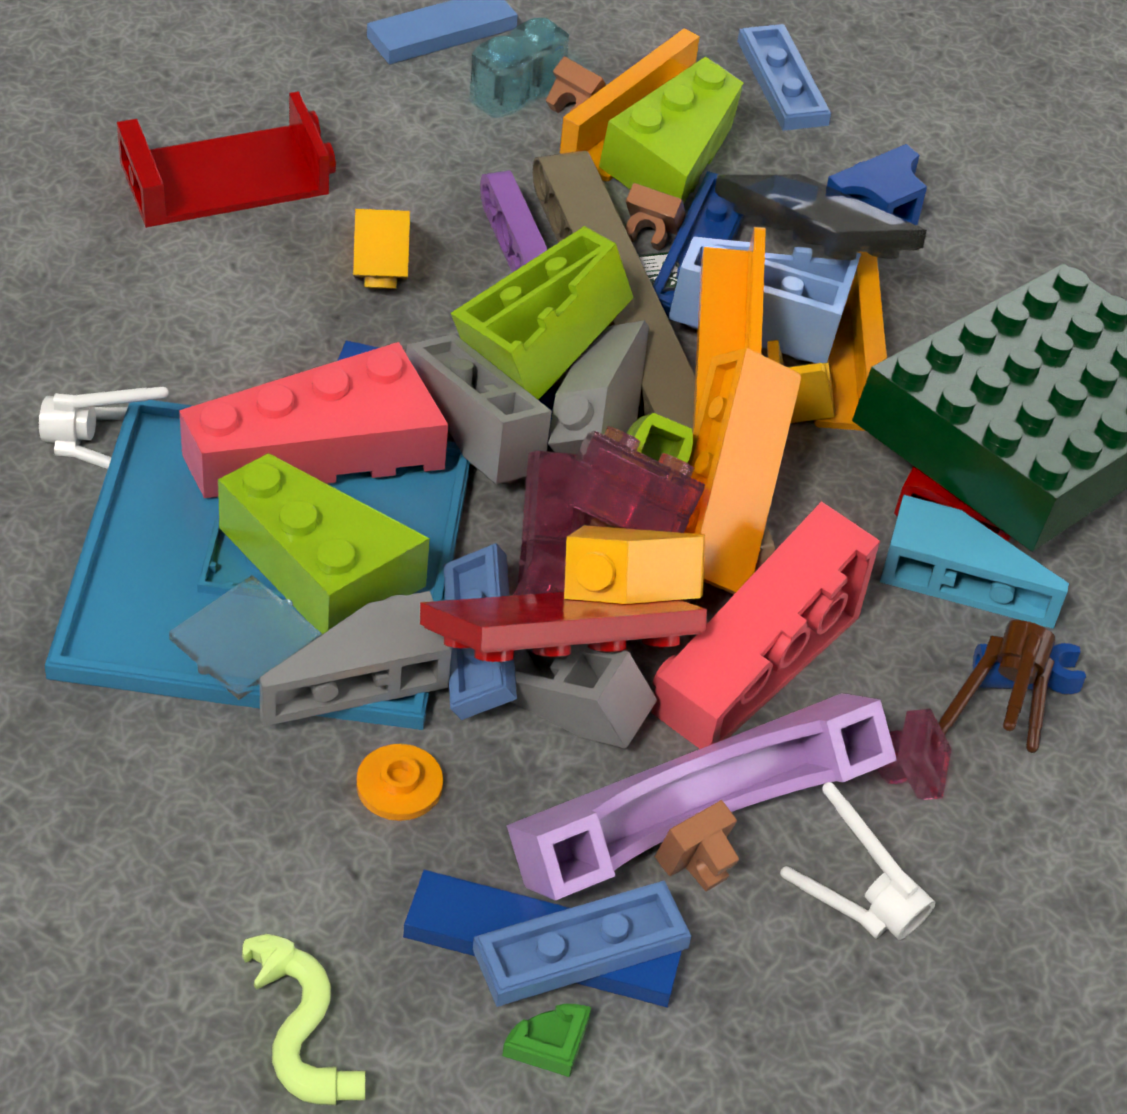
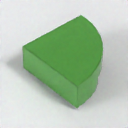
(549, 1038)

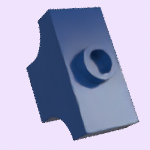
(885, 183)

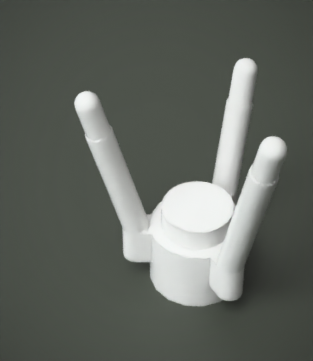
(73, 418)
(894, 896)

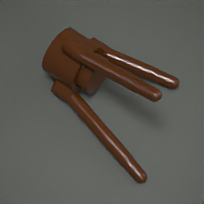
(1023, 659)

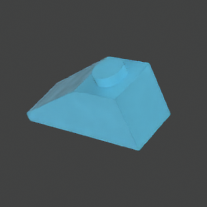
(964, 562)

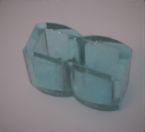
(516, 67)

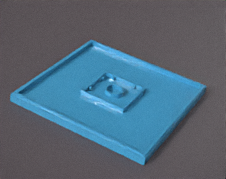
(162, 558)

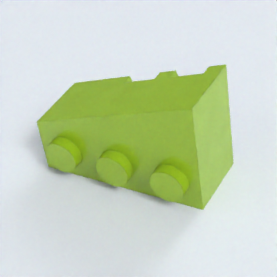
(673, 131)
(318, 541)

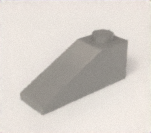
(600, 387)
(484, 408)
(358, 662)
(586, 692)

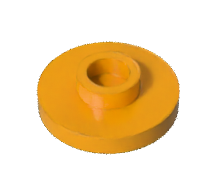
(399, 782)

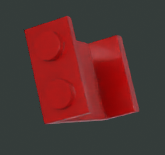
(228, 170)

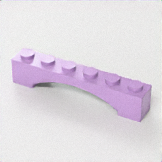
(603, 829)

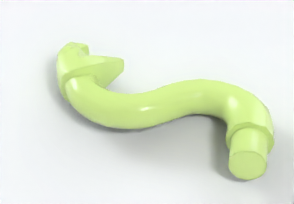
(302, 1080)

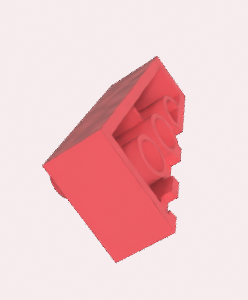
(324, 421)
(768, 629)

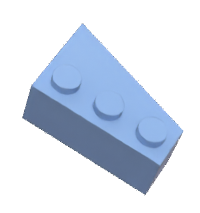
(800, 297)

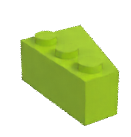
(547, 310)

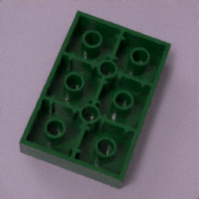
(1015, 405)

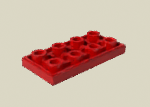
(553, 624)

